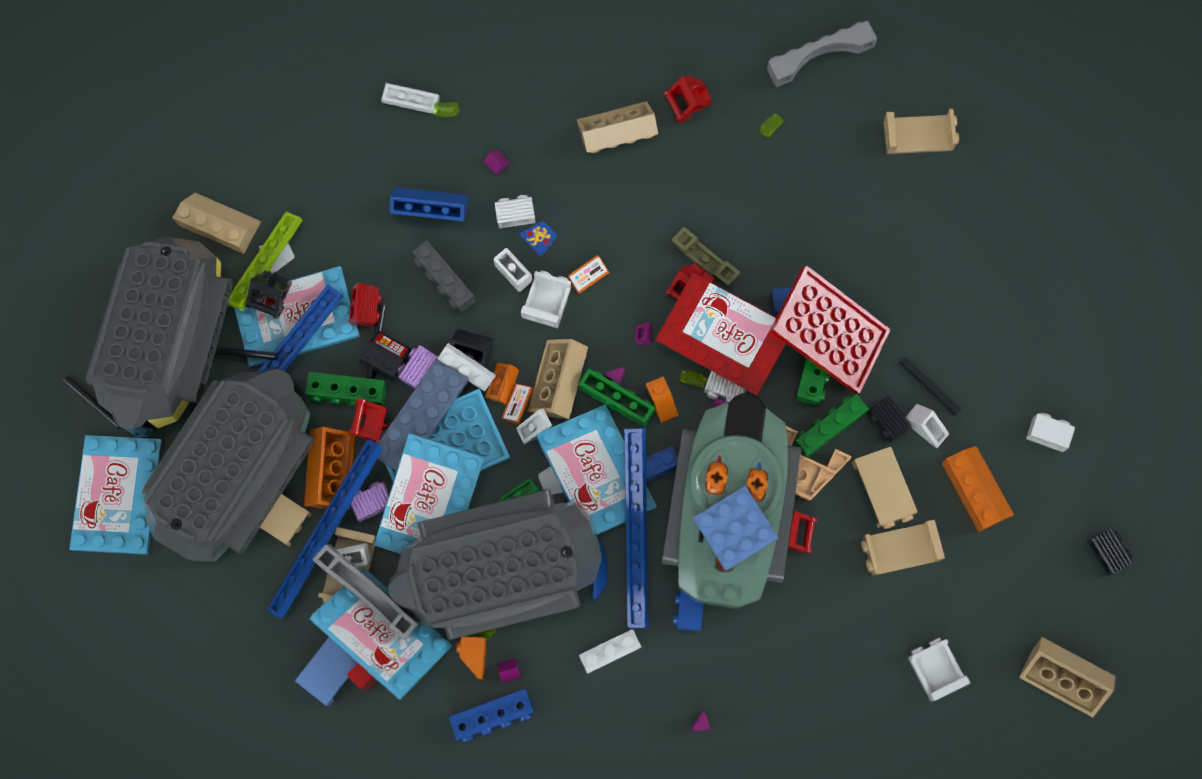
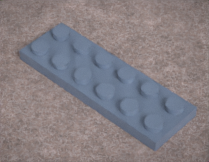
(422, 411)

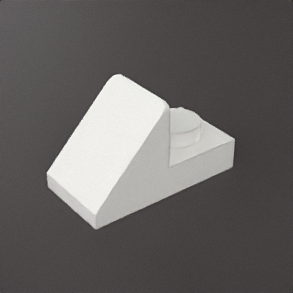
(533, 425)

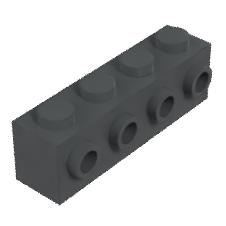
(447, 281)

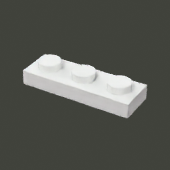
(409, 98)
(467, 367)
(610, 651)

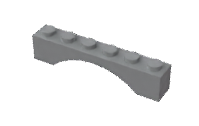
(854, 39)
(380, 602)

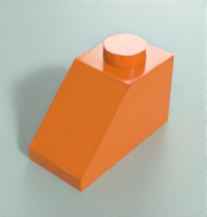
(661, 399)
(473, 654)

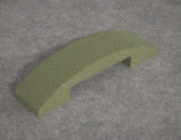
(704, 258)

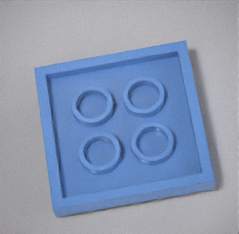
(735, 528)

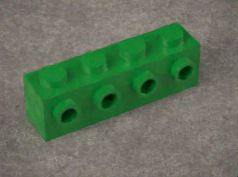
(811, 384)
(344, 389)
(616, 397)
(831, 426)

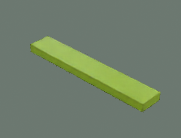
(265, 258)

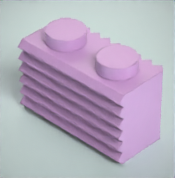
(416, 367)
(370, 502)

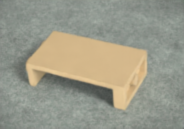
(920, 133)
(885, 487)
(285, 519)
(346, 539)
(902, 548)

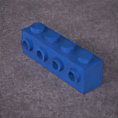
(429, 204)
(490, 715)

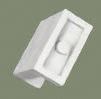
(547, 299)
(937, 669)

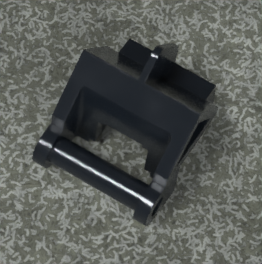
(270, 286)

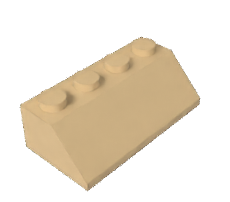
(617, 127)
(216, 222)
(558, 378)
(1068, 677)

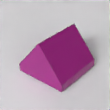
(496, 161)
(644, 334)
(616, 375)
(508, 670)
(701, 723)

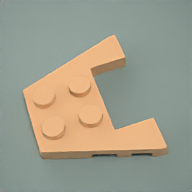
(813, 475)

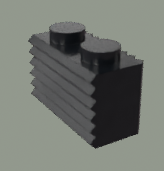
(888, 419)
(1110, 551)

